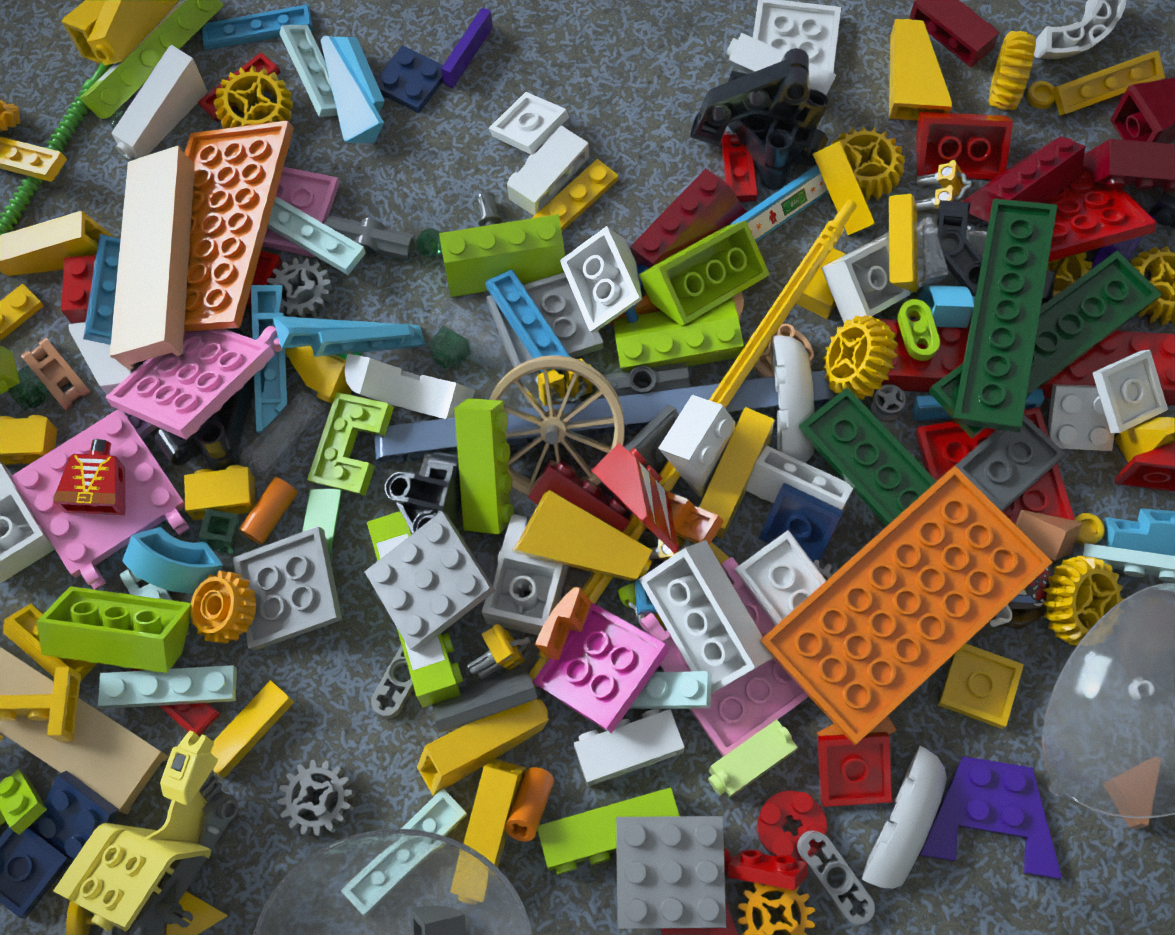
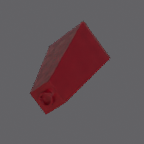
(1147, 112)

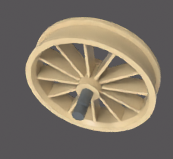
(554, 423)

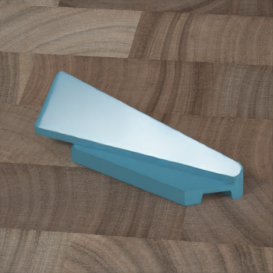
(354, 89)
(345, 337)
(271, 380)
(1151, 534)

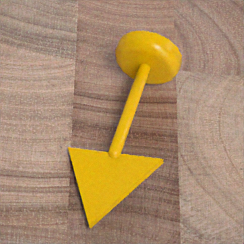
(203, 914)

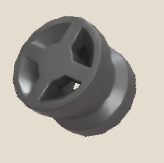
(890, 396)

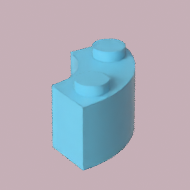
(949, 304)
(169, 561)

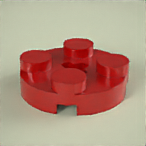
(773, 816)

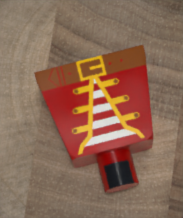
(93, 482)

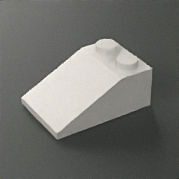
(603, 278)
(698, 441)

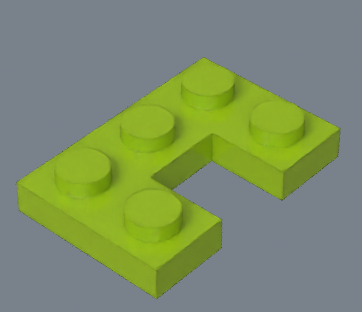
(332, 459)
(19, 802)

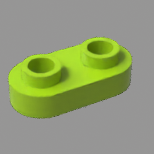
(918, 332)

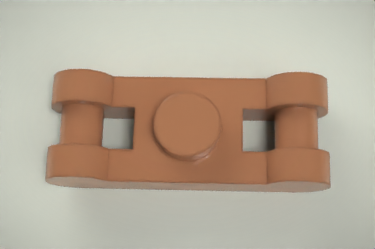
(55, 373)

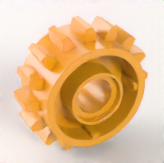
(223, 607)

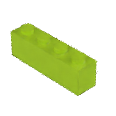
(483, 465)
(593, 832)

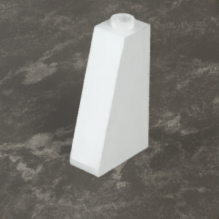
(752, 55)
(160, 104)

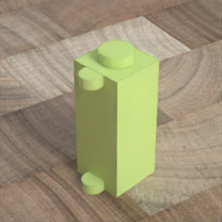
(751, 759)

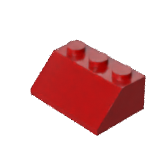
(972, 140)

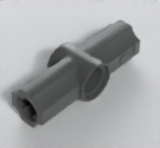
(375, 237)
(660, 379)

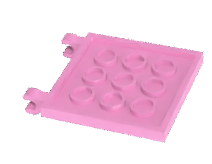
(191, 387)
(90, 538)
(748, 702)

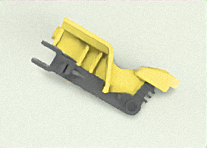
(140, 874)

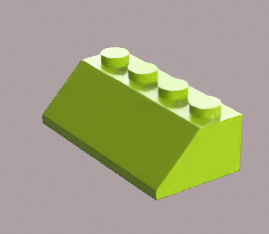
(481, 253)
(705, 273)
(661, 341)
(115, 629)

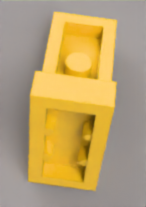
(57, 707)

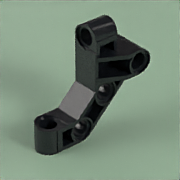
(782, 95)
(776, 144)
(953, 223)
(217, 436)
(426, 496)

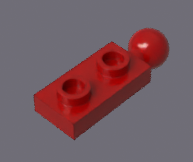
(764, 869)

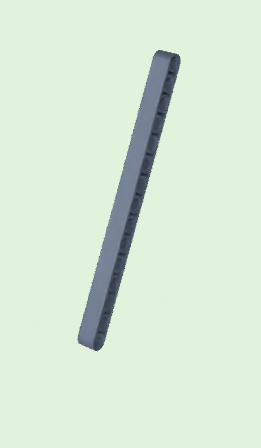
(412, 440)

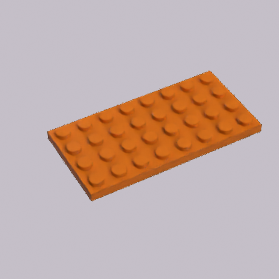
(231, 210)
(905, 604)

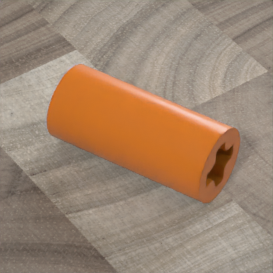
(268, 511)
(529, 804)

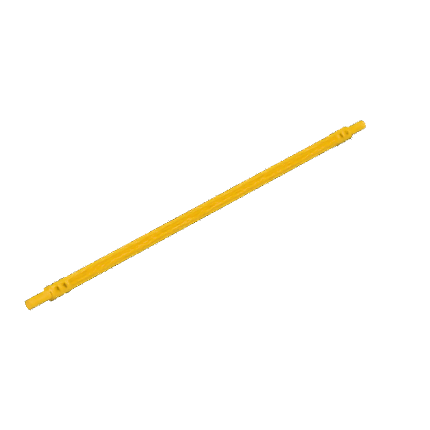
(739, 371)

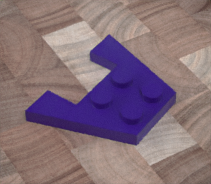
(994, 800)

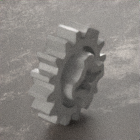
(300, 291)
(302, 803)

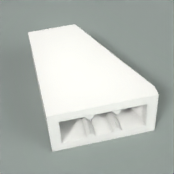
(105, 369)

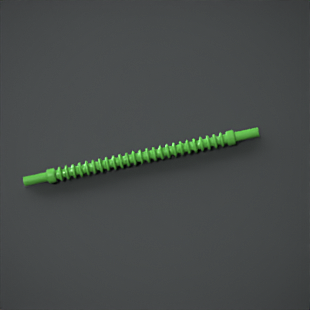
(58, 140)

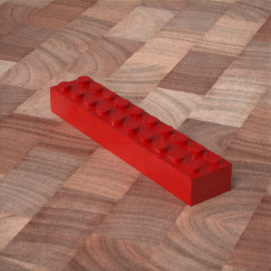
(921, 375)

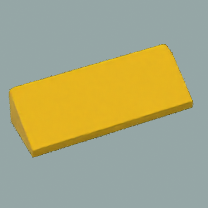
(843, 185)
(903, 242)
(23, 631)
(249, 727)

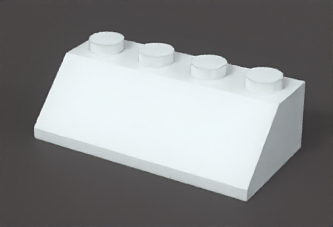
(705, 615)

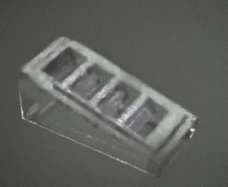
(931, 261)

